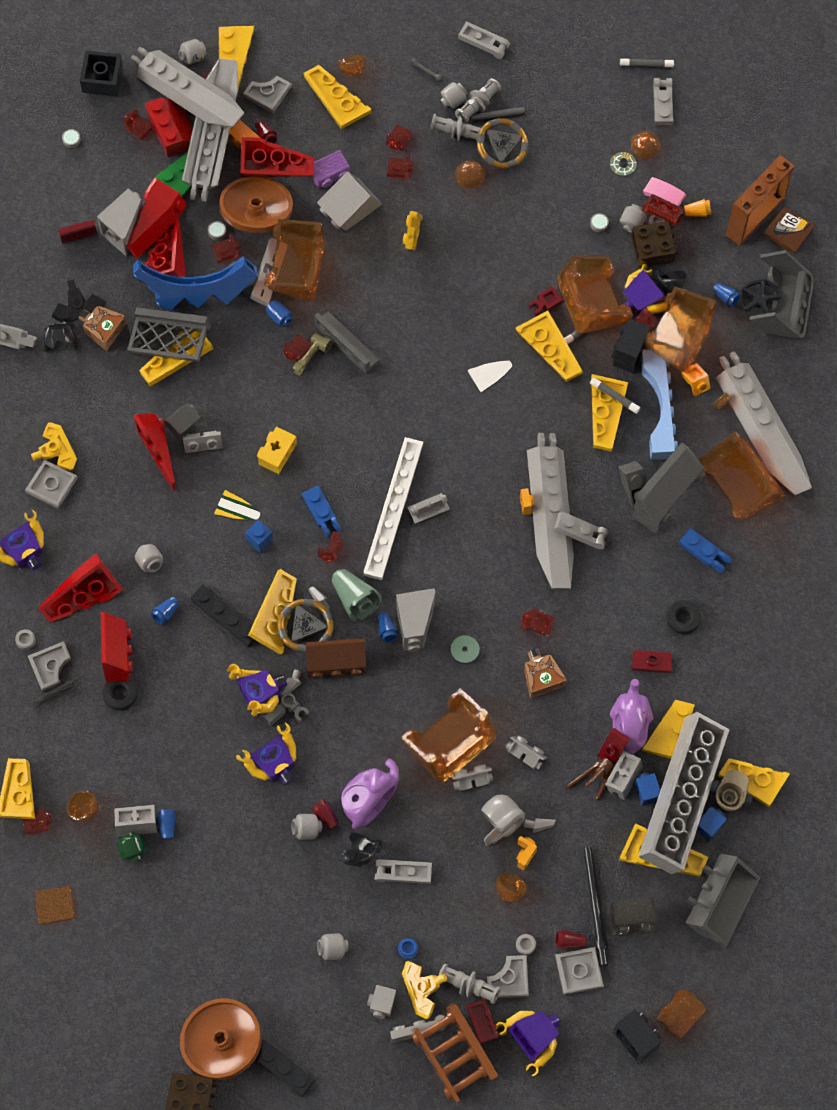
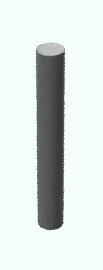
(497, 114)

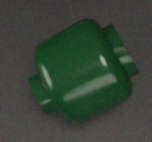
(131, 847)

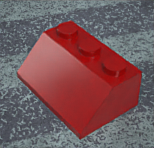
(170, 125)
(115, 648)

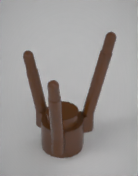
(602, 769)

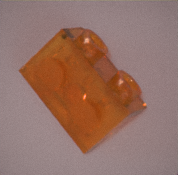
(681, 1013)

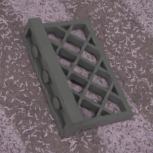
(169, 319)

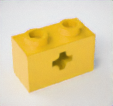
(276, 459)

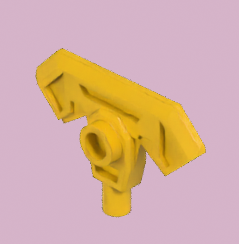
(56, 447)
(421, 988)

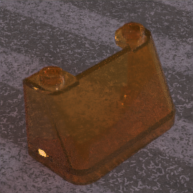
(297, 259)
(590, 295)
(682, 328)
(741, 476)
(453, 737)

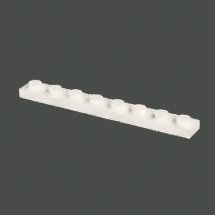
(393, 509)

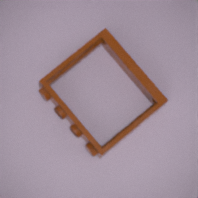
(760, 199)

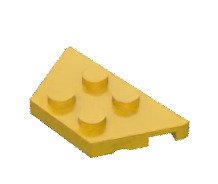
(413, 223)

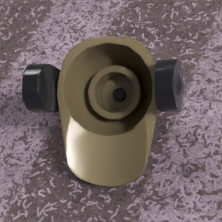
(732, 791)

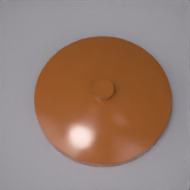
(255, 204)
(220, 1039)

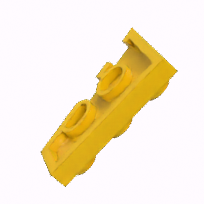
(666, 734)
(762, 783)
(16, 792)

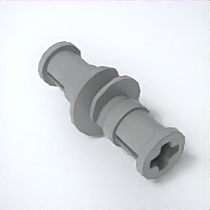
(478, 100)
(455, 127)
(470, 985)

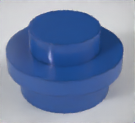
(408, 948)

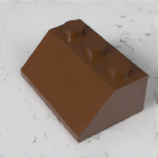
(336, 658)

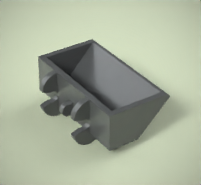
(722, 899)

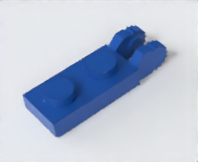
(320, 510)
(704, 550)

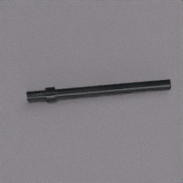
(600, 944)

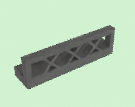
(346, 342)

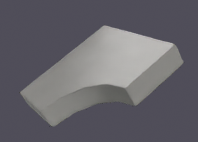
(268, 94)
(48, 665)
(512, 978)

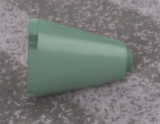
(356, 595)

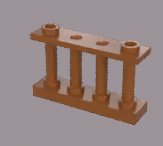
(474, 1052)

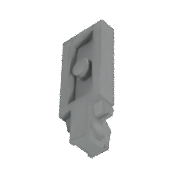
(16, 337)

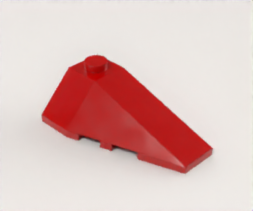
(272, 160)
(159, 212)
(168, 253)
(153, 436)
(85, 587)

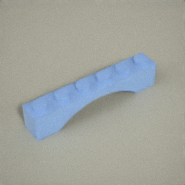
(662, 439)

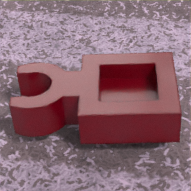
(547, 299)

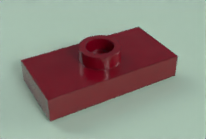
(77, 231)
(651, 661)
(613, 746)
(482, 1021)

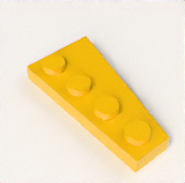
(234, 45)
(336, 98)
(549, 343)
(162, 367)
(606, 413)
(278, 597)
(630, 853)

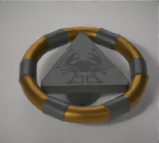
(502, 143)
(304, 623)

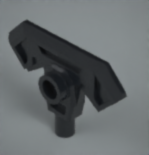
(76, 304)

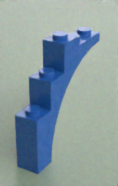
(196, 290)

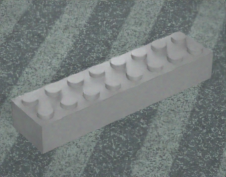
(684, 793)

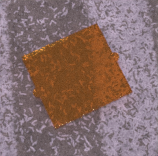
(54, 905)

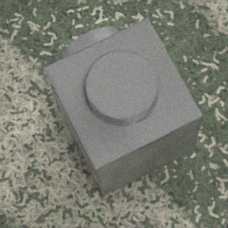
(381, 1002)

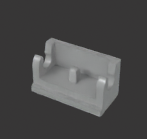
(624, 775)
(137, 819)

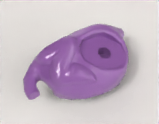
(632, 717)
(369, 793)

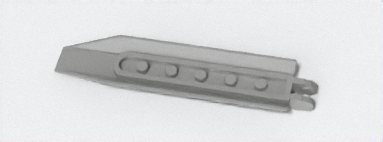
(187, 88)
(210, 140)
(763, 425)
(550, 497)

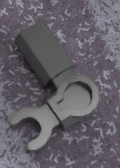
(288, 703)

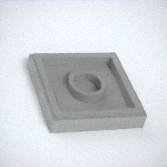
(51, 484)
(579, 971)

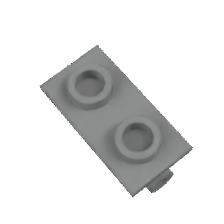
(197, 443)
(429, 508)
(520, 746)
(464, 778)

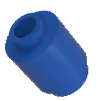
(279, 313)

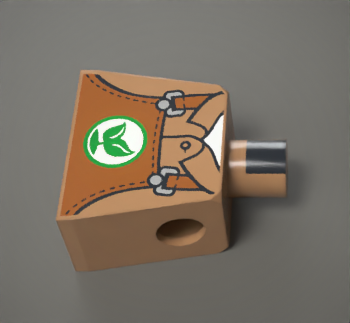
(102, 325)
(542, 674)

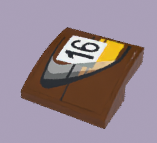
(789, 230)

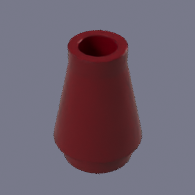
(265, 131)
(325, 814)
(568, 940)

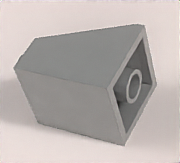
(348, 202)
(119, 218)
(414, 617)

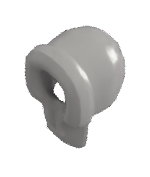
(504, 816)

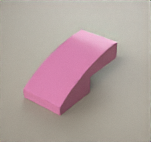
(664, 191)

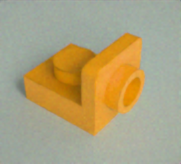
(697, 379)
(527, 502)
(525, 856)

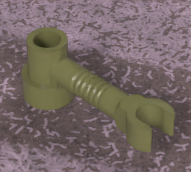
(319, 343)

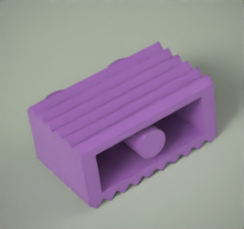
(329, 169)

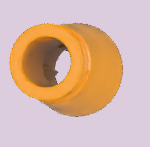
(698, 209)

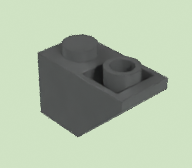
(182, 419)
(632, 480)

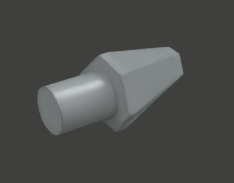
(318, 596)
(292, 683)
(539, 824)

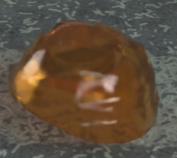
(352, 64)
(645, 144)
(470, 174)
(82, 806)
(510, 887)

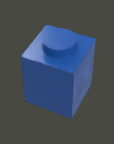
(259, 536)
(647, 788)
(711, 823)

